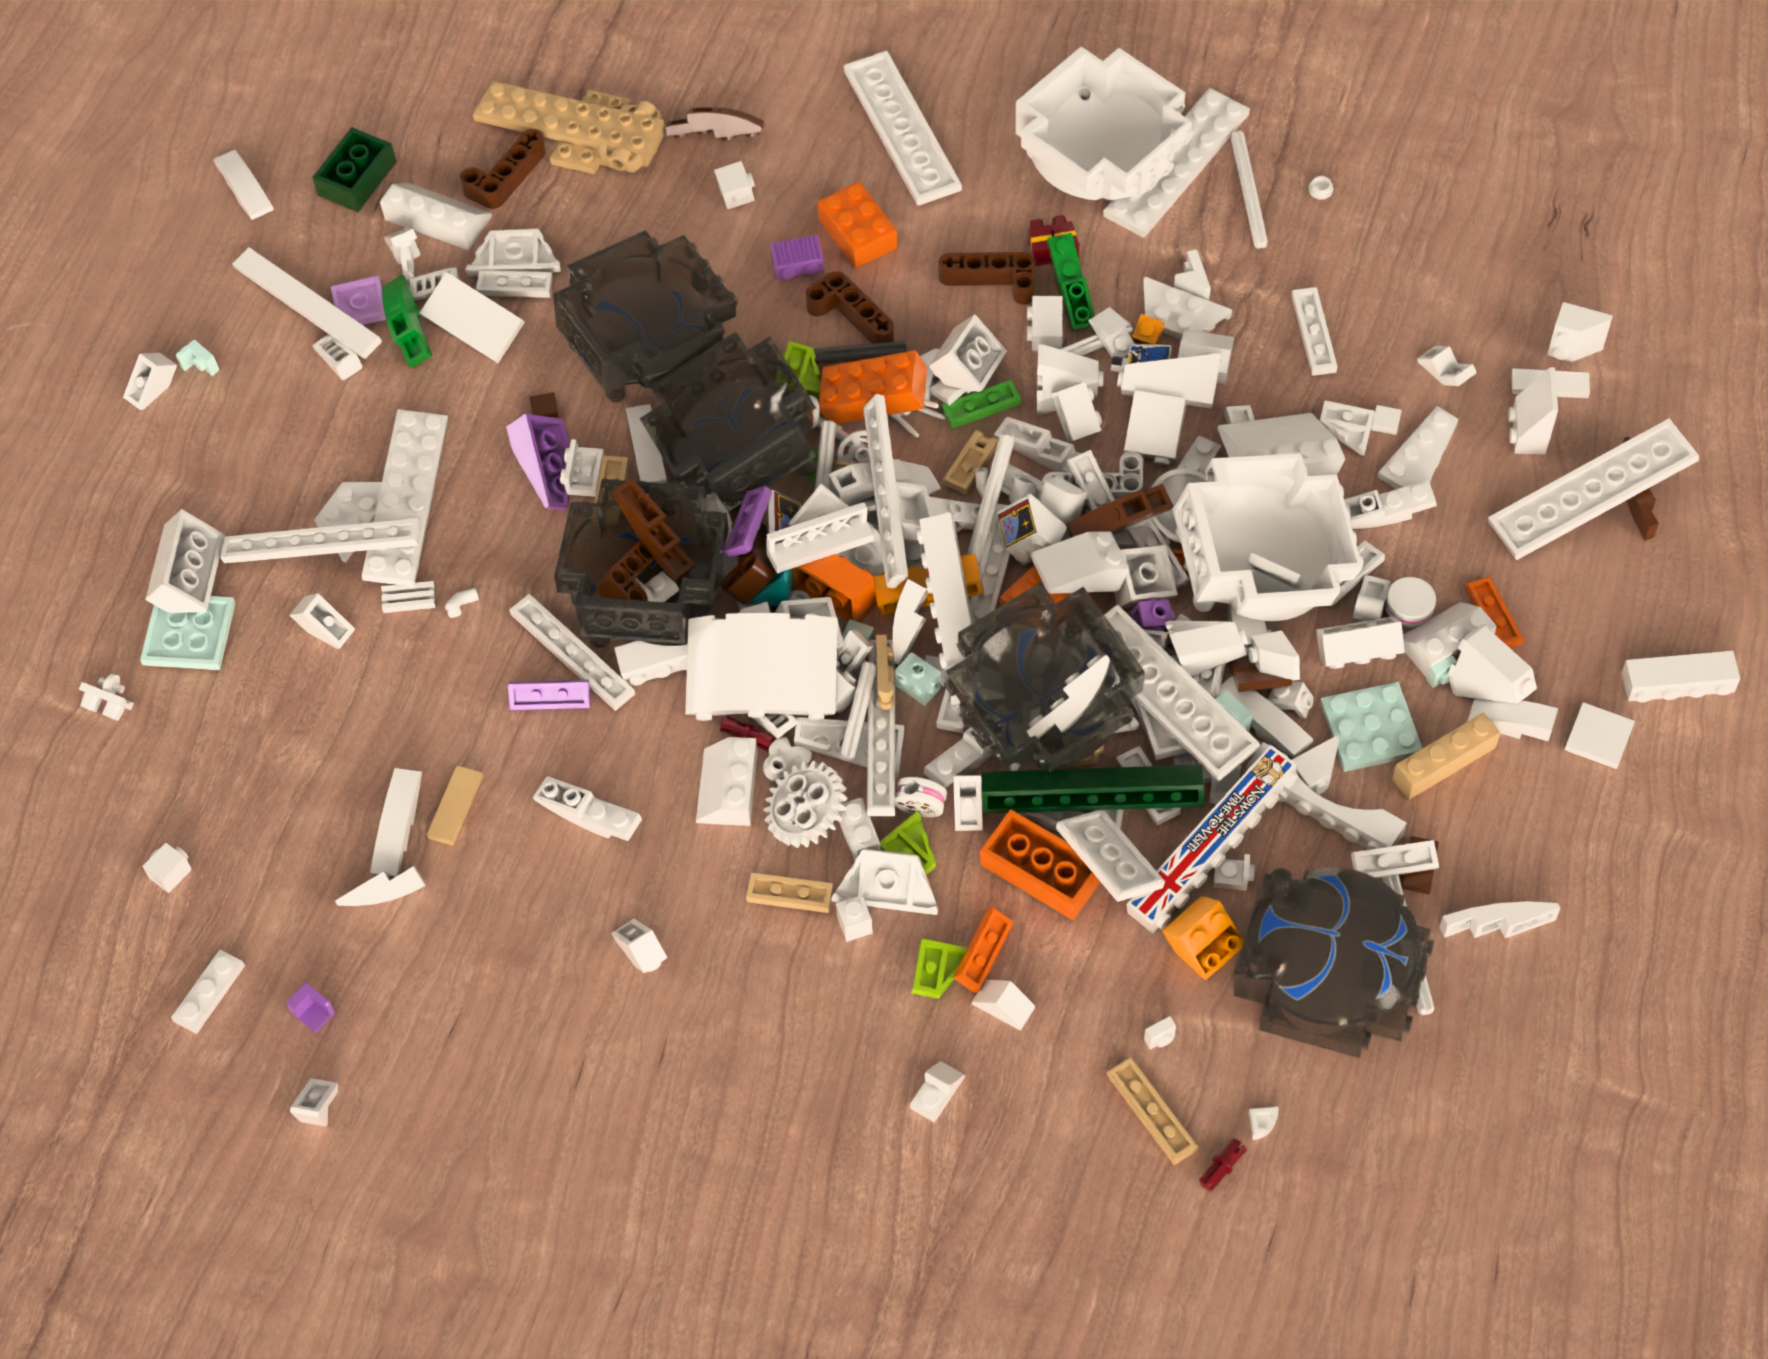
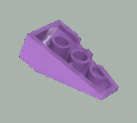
(540, 449)

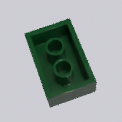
(354, 169)

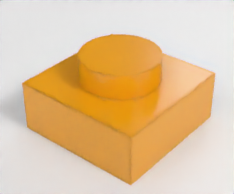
(1148, 330)

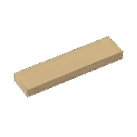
(1152, 1111)

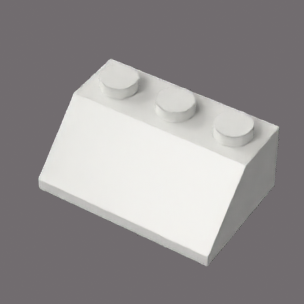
(968, 356)
(1442, 635)
(728, 782)

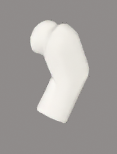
(981, 480)
(459, 599)

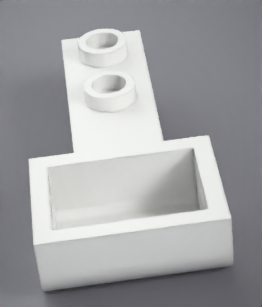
(1055, 494)
(916, 504)

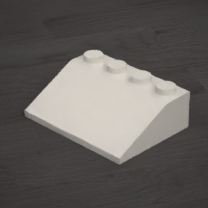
(1286, 436)

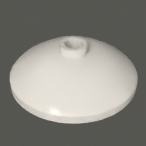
(1174, 483)

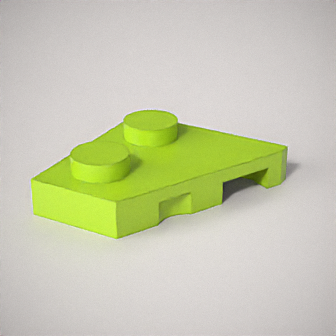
(802, 362)

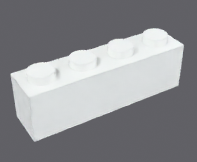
(1680, 676)

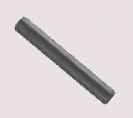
(859, 351)

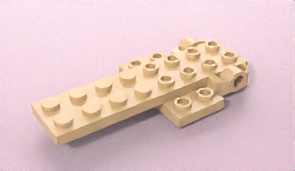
(589, 131)

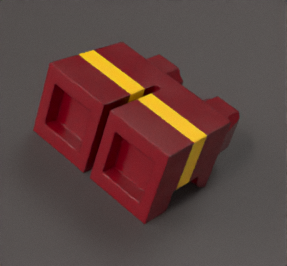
(1039, 234)

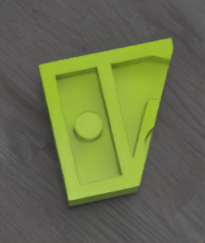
(911, 839)
(936, 967)

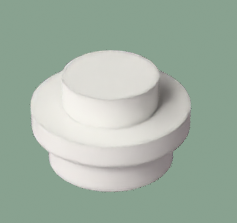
(1321, 187)

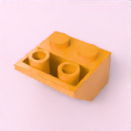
(1204, 936)

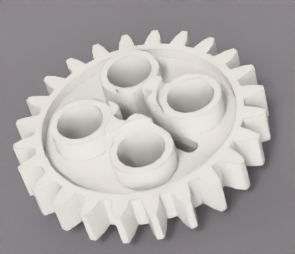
(805, 804)

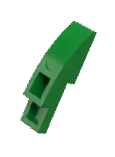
(1070, 281)
(403, 321)

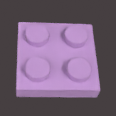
(360, 300)

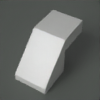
(1443, 366)

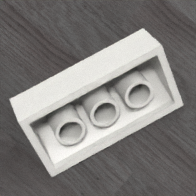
(434, 214)
(185, 565)

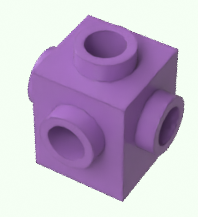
(1153, 614)

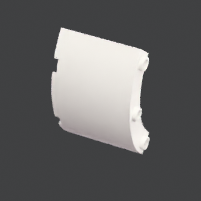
(761, 665)

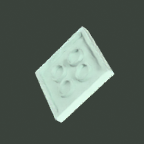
(189, 637)
(1371, 726)

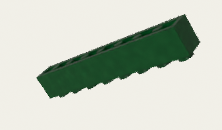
(1092, 789)

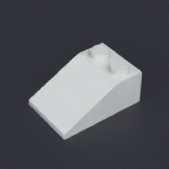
(1534, 415)
(1082, 561)

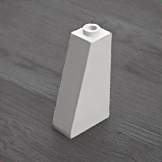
(1178, 377)

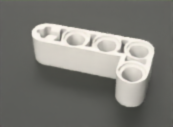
(1118, 482)

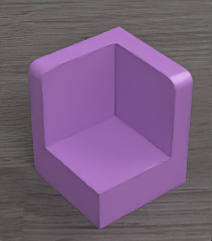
(310, 1007)

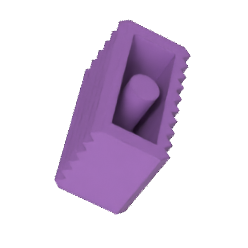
(797, 257)

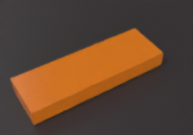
(1485, 595)
(983, 950)

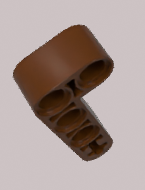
(510, 171)
(991, 269)
(839, 292)
(752, 572)
(619, 578)

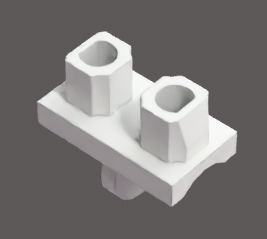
(115, 704)

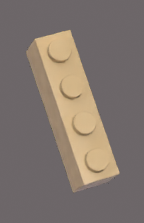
(1446, 756)

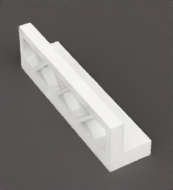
(819, 541)

